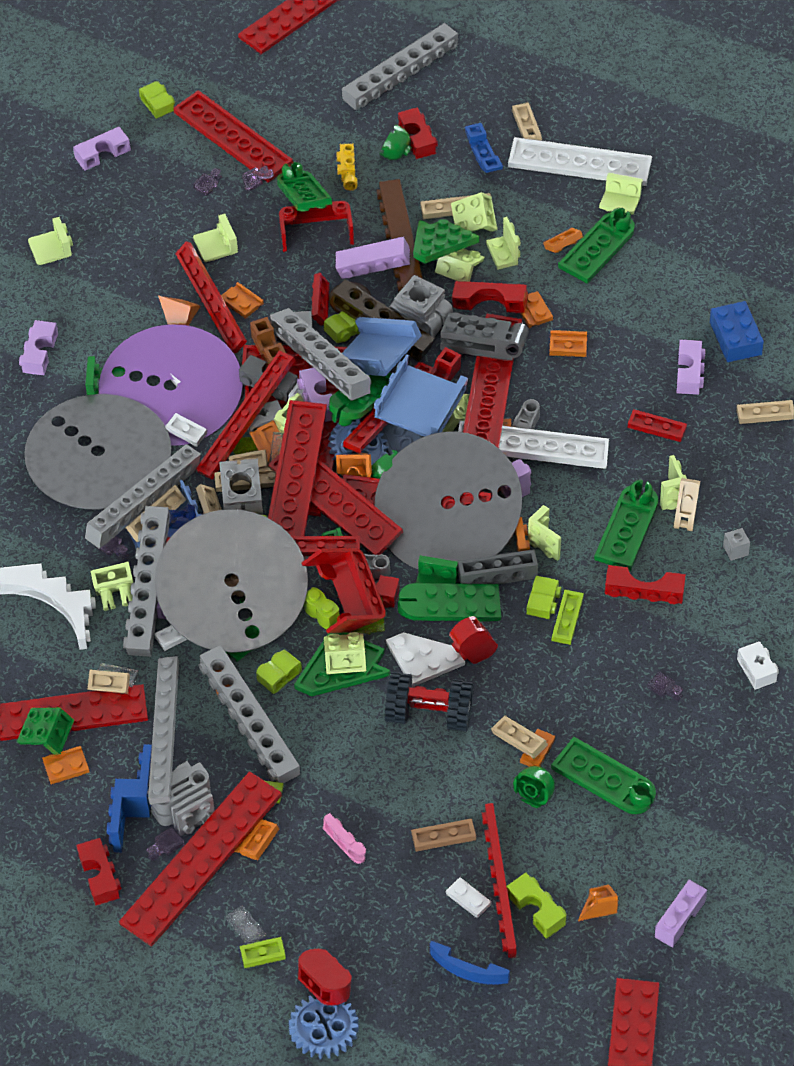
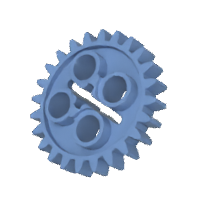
(340, 433)
(305, 1032)

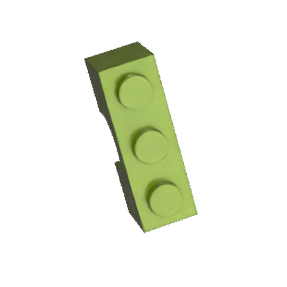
(527, 891)

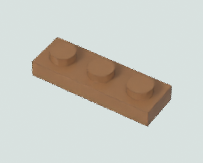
(443, 835)

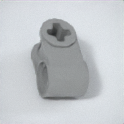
(526, 418)
(378, 565)

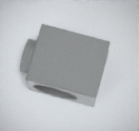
(736, 544)

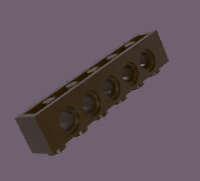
(361, 304)

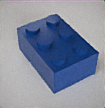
(736, 331)

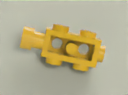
(347, 166)

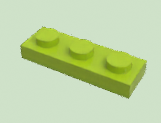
(567, 617)

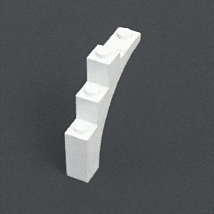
(33, 582)

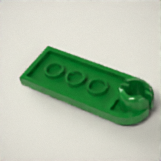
(302, 188)
(598, 245)
(349, 409)
(628, 526)
(449, 602)
(605, 777)

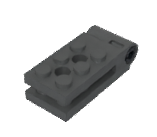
(483, 336)

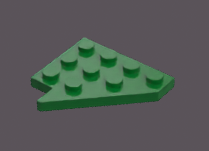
(440, 240)
(316, 681)

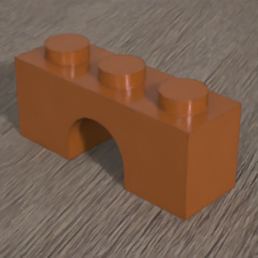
(264, 339)

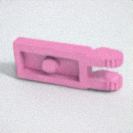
(344, 839)

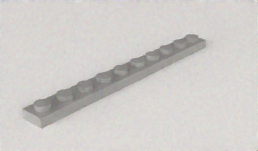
(163, 730)

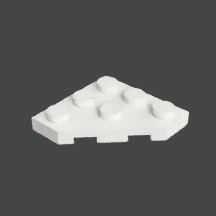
(423, 657)

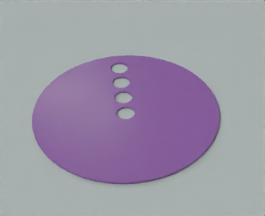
(197, 358)

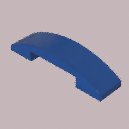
(481, 148)
(493, 975)

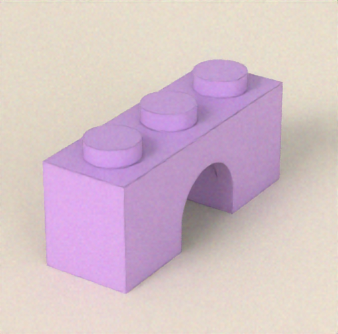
(113, 141)
(40, 335)
(689, 378)
(312, 384)
(675, 918)

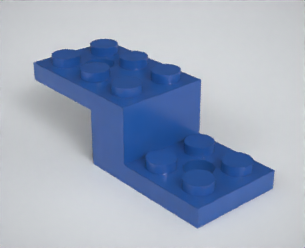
(129, 800)

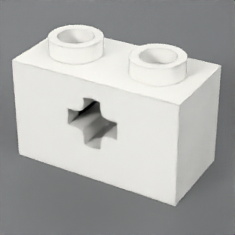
(757, 665)

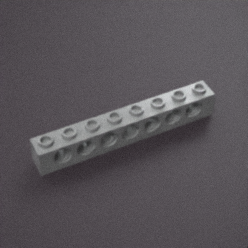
(400, 66)
(320, 354)
(144, 493)
(144, 644)
(218, 660)

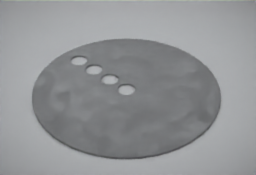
(444, 467)
(71, 474)
(225, 543)

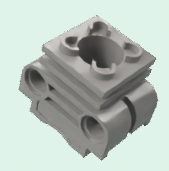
(422, 303)
(246, 471)
(189, 802)

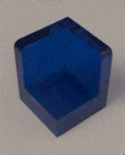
(179, 518)

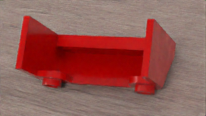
(338, 210)
(353, 585)

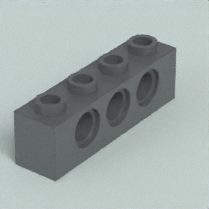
(499, 568)

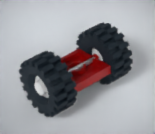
(402, 696)

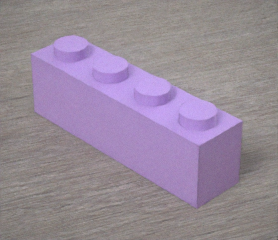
(373, 258)

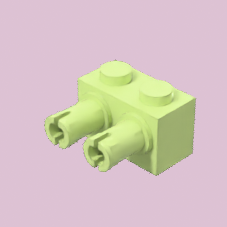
(113, 579)

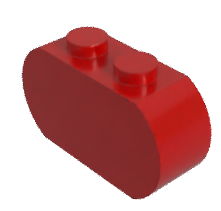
(472, 640)
(324, 976)

